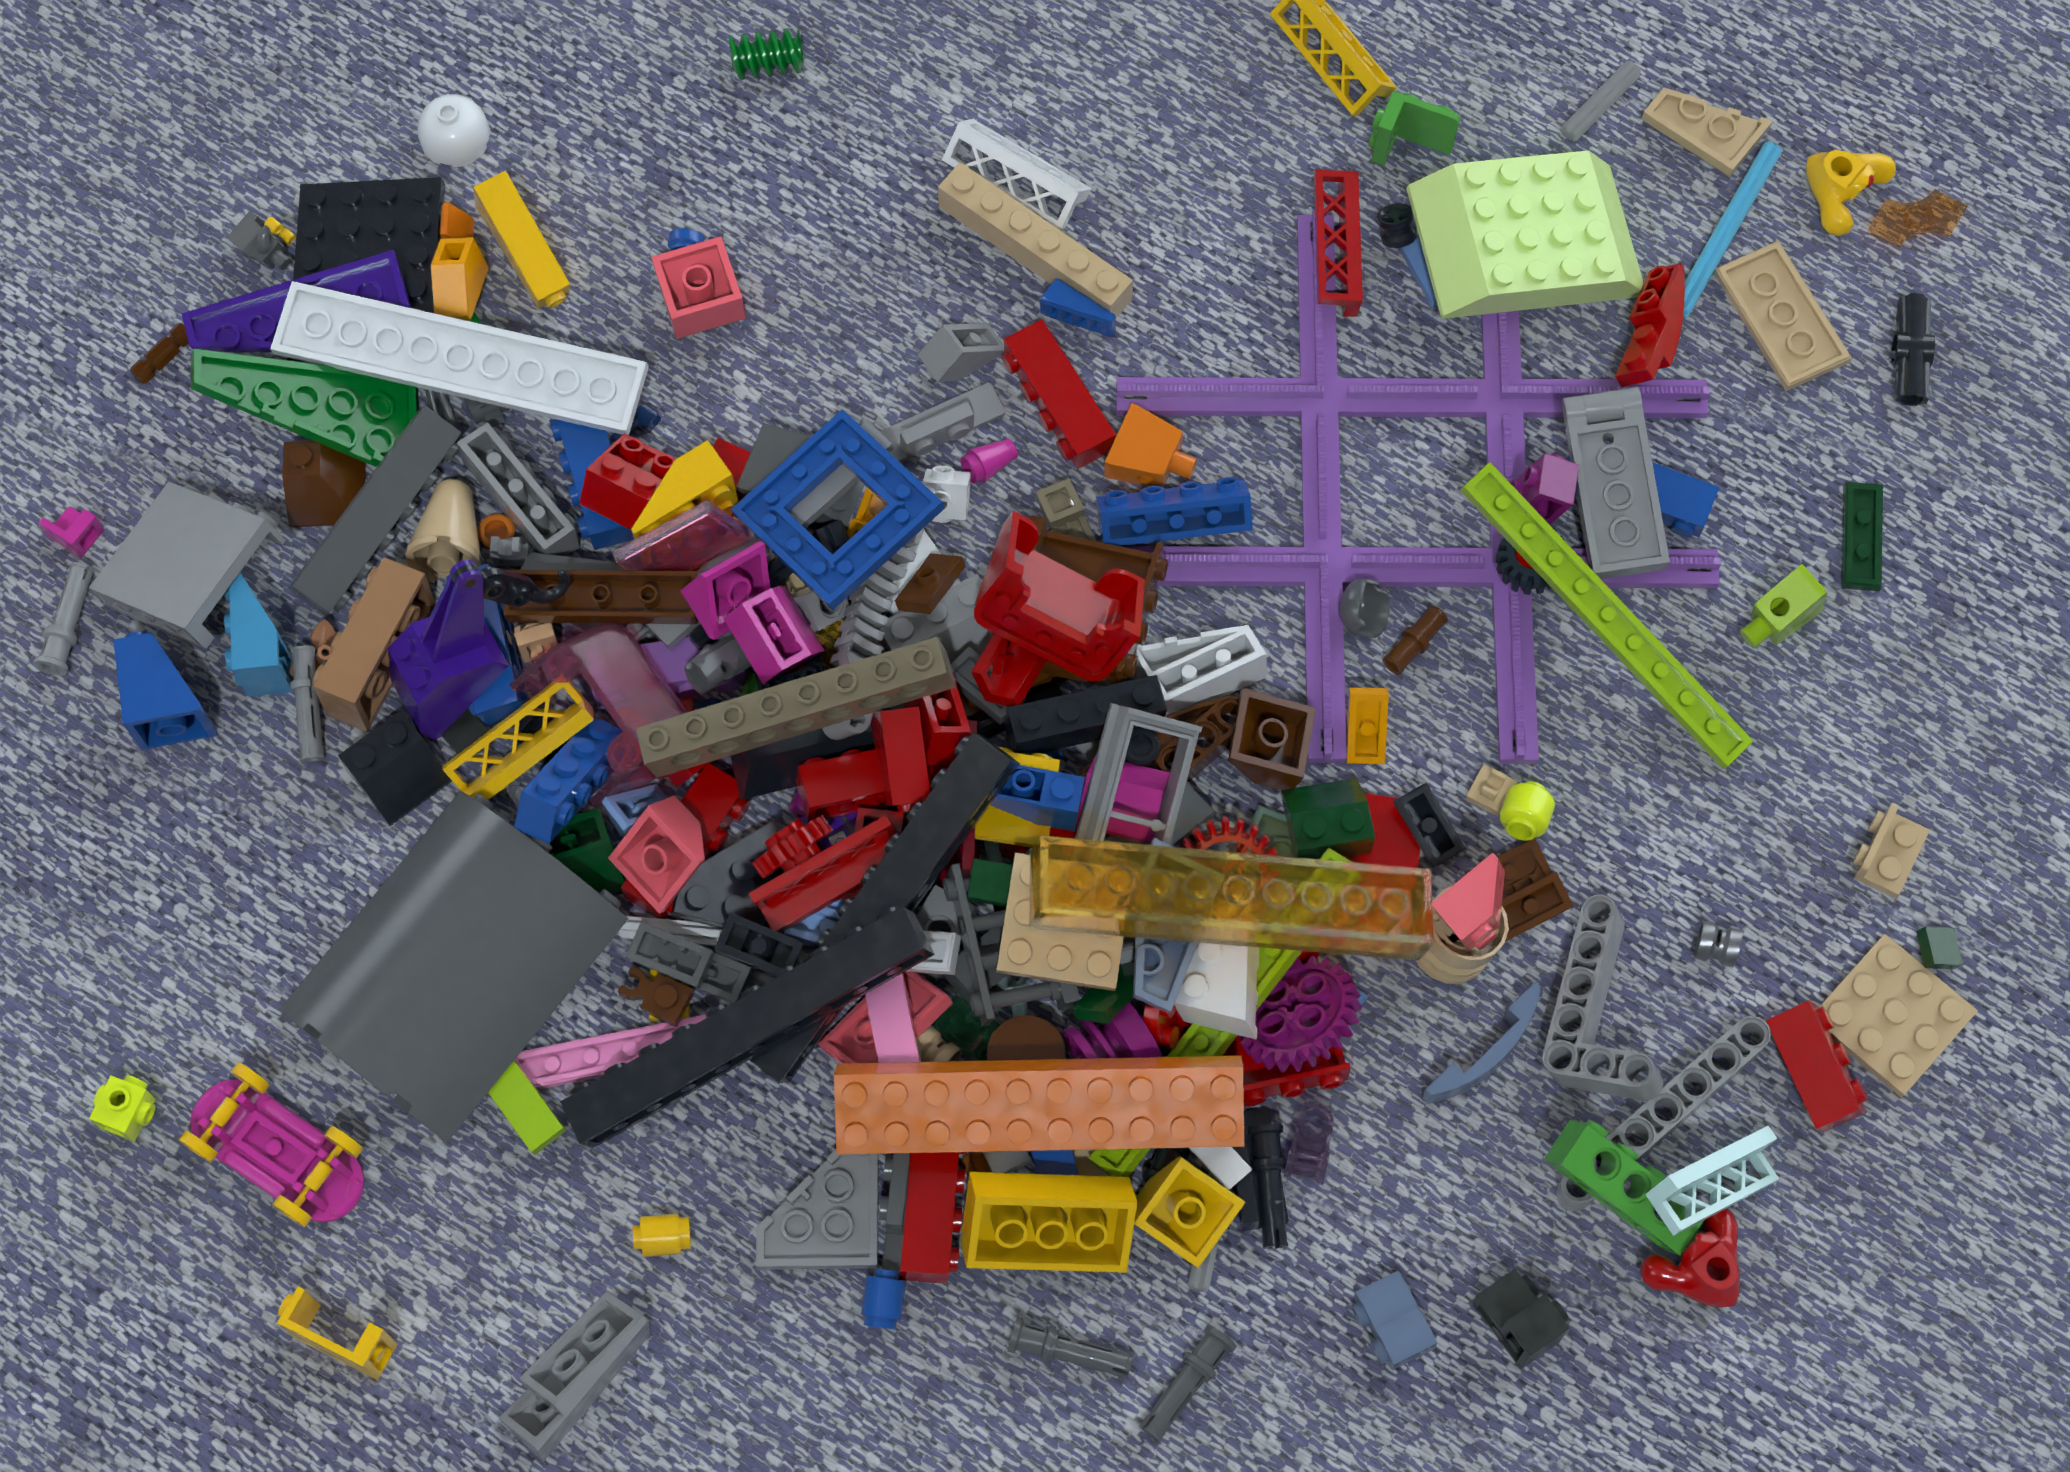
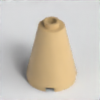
(445, 532)

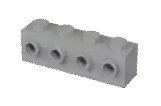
(517, 493)

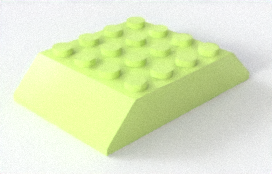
(1524, 234)

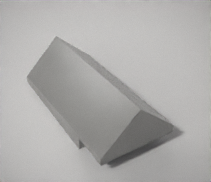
(575, 1373)

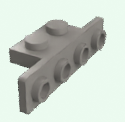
(944, 422)

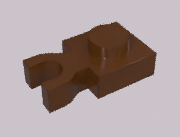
(661, 999)

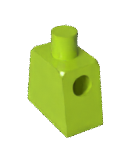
(1796, 598)

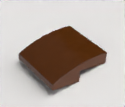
(1530, 888)

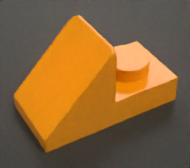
(1366, 725)

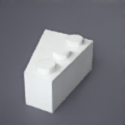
(1203, 666)
(1221, 989)

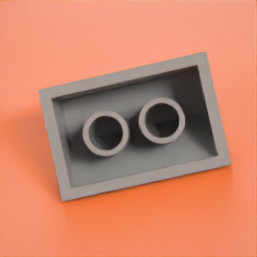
(950, 619)

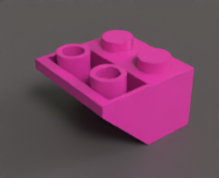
(773, 633)

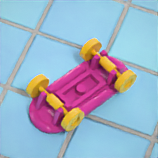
(275, 1149)

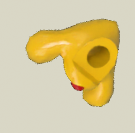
(1841, 177)

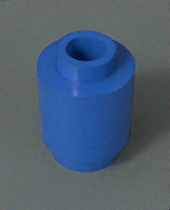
(883, 1299)

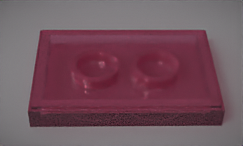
(683, 541)

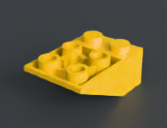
(689, 482)

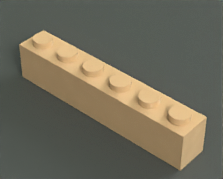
(1031, 239)

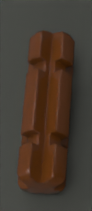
(160, 354)

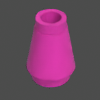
(988, 460)

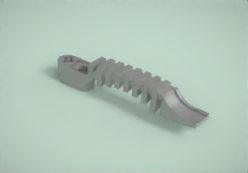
(861, 625)

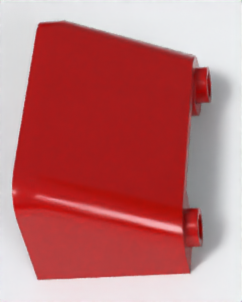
(1055, 609)

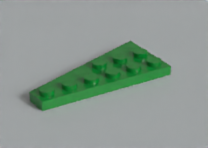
(313, 400)

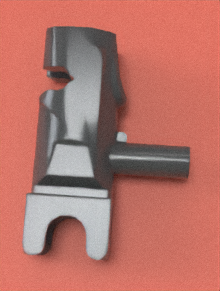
(716, 663)

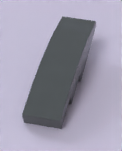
(692, 964)

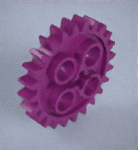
(1304, 1015)

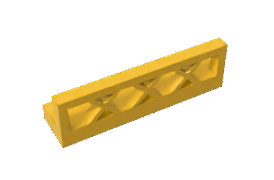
(1344, 43)
(529, 752)

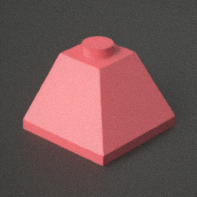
(661, 852)

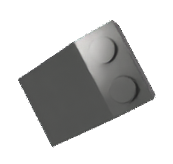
(771, 450)

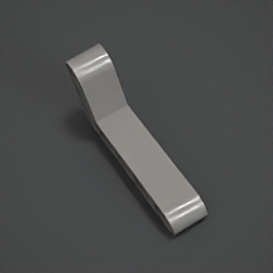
(1589, 1008)

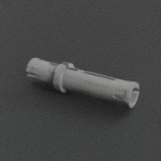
(306, 704)

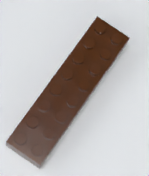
(609, 598)

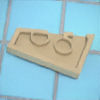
(1707, 131)

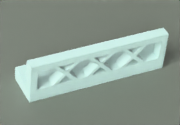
(1711, 1168)

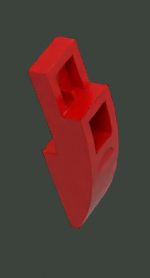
(1657, 325)

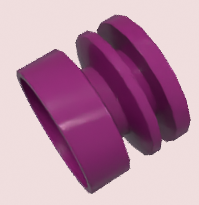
(1121, 1038)

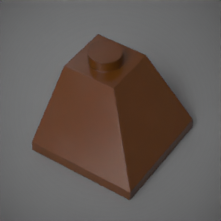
(318, 483)

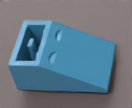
(257, 650)

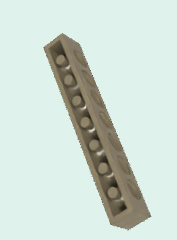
(795, 707)

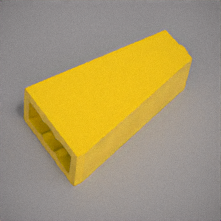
(521, 240)

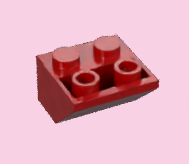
(624, 480)

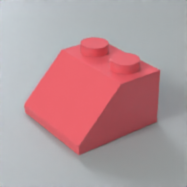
(699, 287)
(1474, 904)

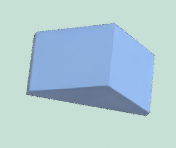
(627, 807)

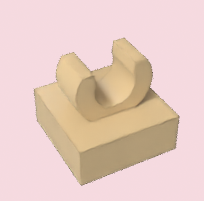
(1490, 789)

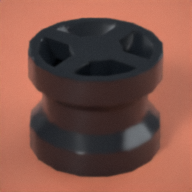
(1397, 225)

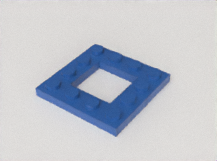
(837, 575)

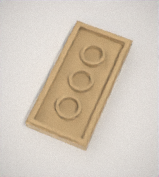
(1782, 315)

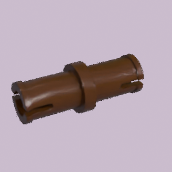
(1415, 640)

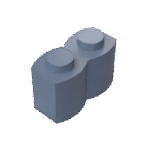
(1394, 1320)

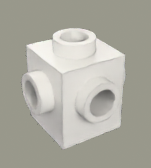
(952, 489)

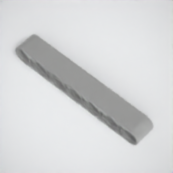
(1678, 1100)

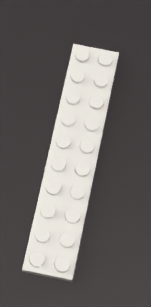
(460, 358)

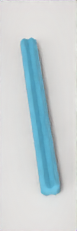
(1729, 224)

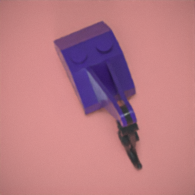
(452, 655)

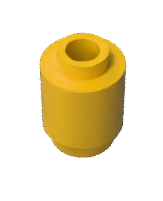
(662, 1235)

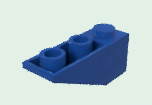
(1042, 797)

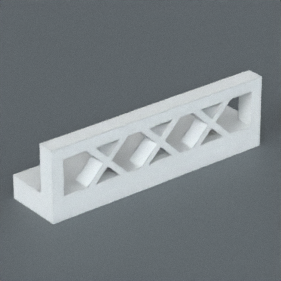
(1021, 161)

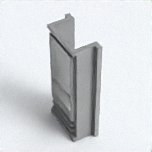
(1109, 765)

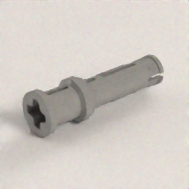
(61, 635)

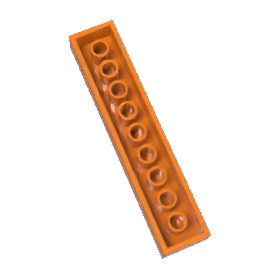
(1039, 1105)

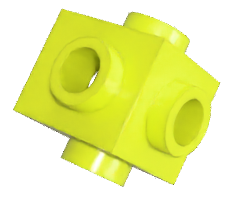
(123, 1107)

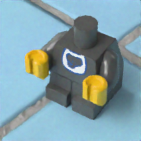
(258, 240)

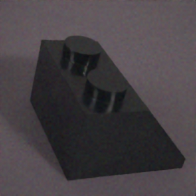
(394, 768)

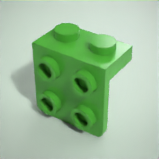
(1413, 121)

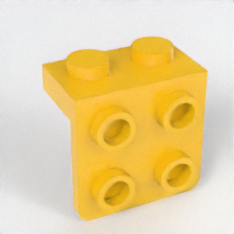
(1007, 828)

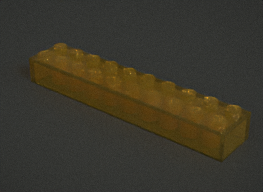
(1230, 898)

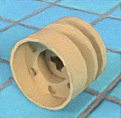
(1452, 961)

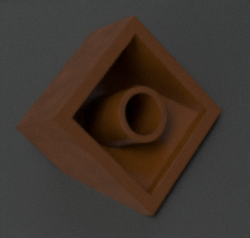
(1271, 739)

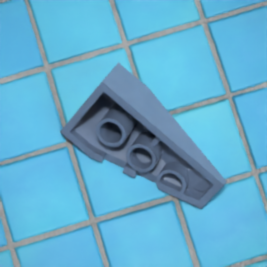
(1160, 967)

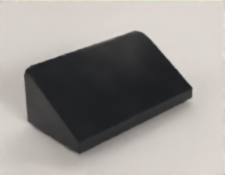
(1429, 825)

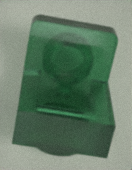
(964, 1029)

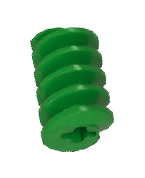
(766, 54)

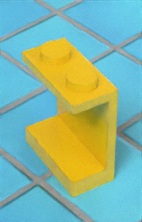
(368, 1356)

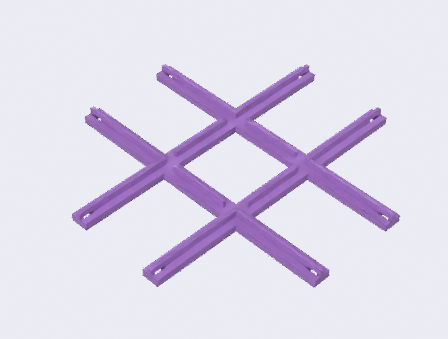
(1327, 566)

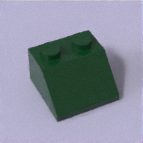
(1328, 817)

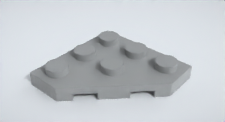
(825, 1219)

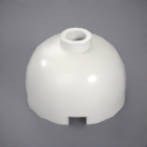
(453, 130)

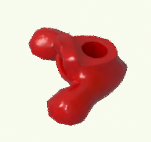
(1707, 1266)

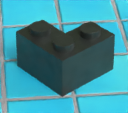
(1520, 1320)

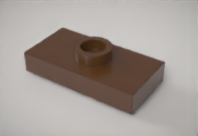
(930, 583)

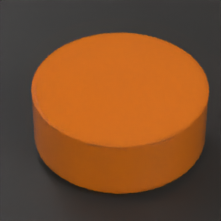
(495, 525)

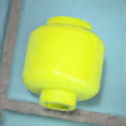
(1527, 810)

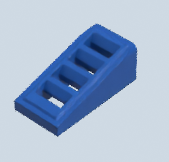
(1073, 307)

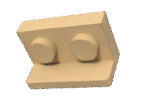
(1891, 853)

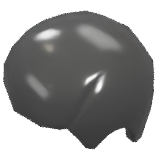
(1364, 608)

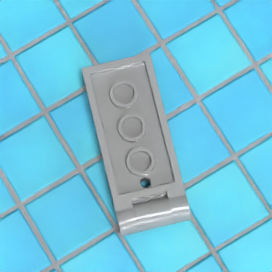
(1615, 483)

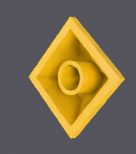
(1186, 1210)

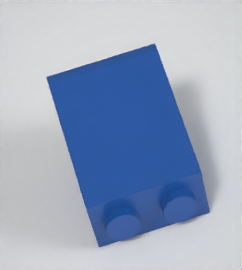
(154, 697)

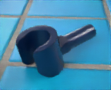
(643, 416)

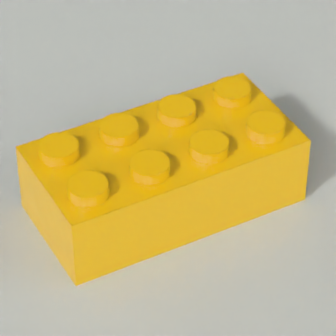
(1048, 1222)

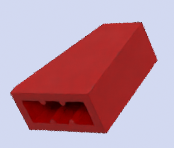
(901, 756)

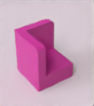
(74, 530)

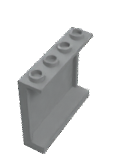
(182, 560)

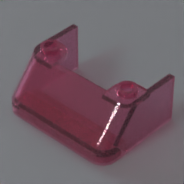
(623, 683)

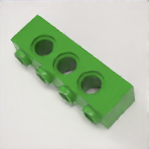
(1574, 1157)

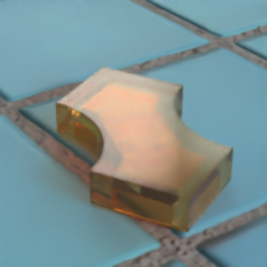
(1901, 221)

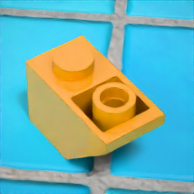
(457, 277)

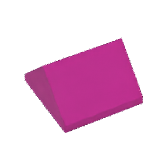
(726, 587)
(1137, 795)

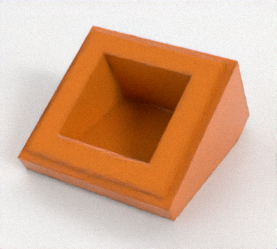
(455, 222)

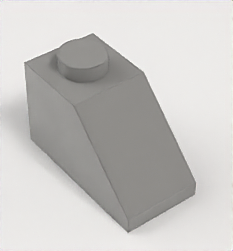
(960, 350)

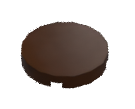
(1026, 1039)

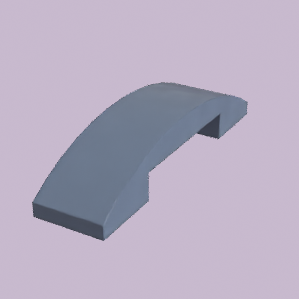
(1455, 1081)

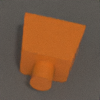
(1147, 451)

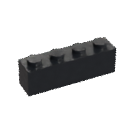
(1077, 716)

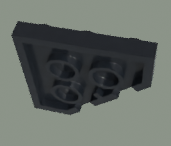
(724, 883)

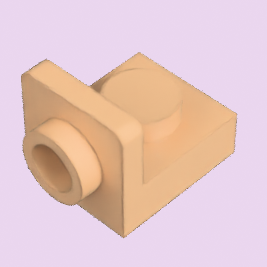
(534, 639)

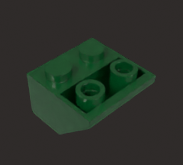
(585, 851)

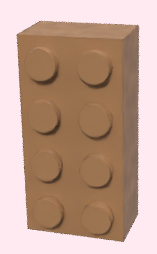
(358, 671)

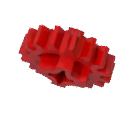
(792, 846)

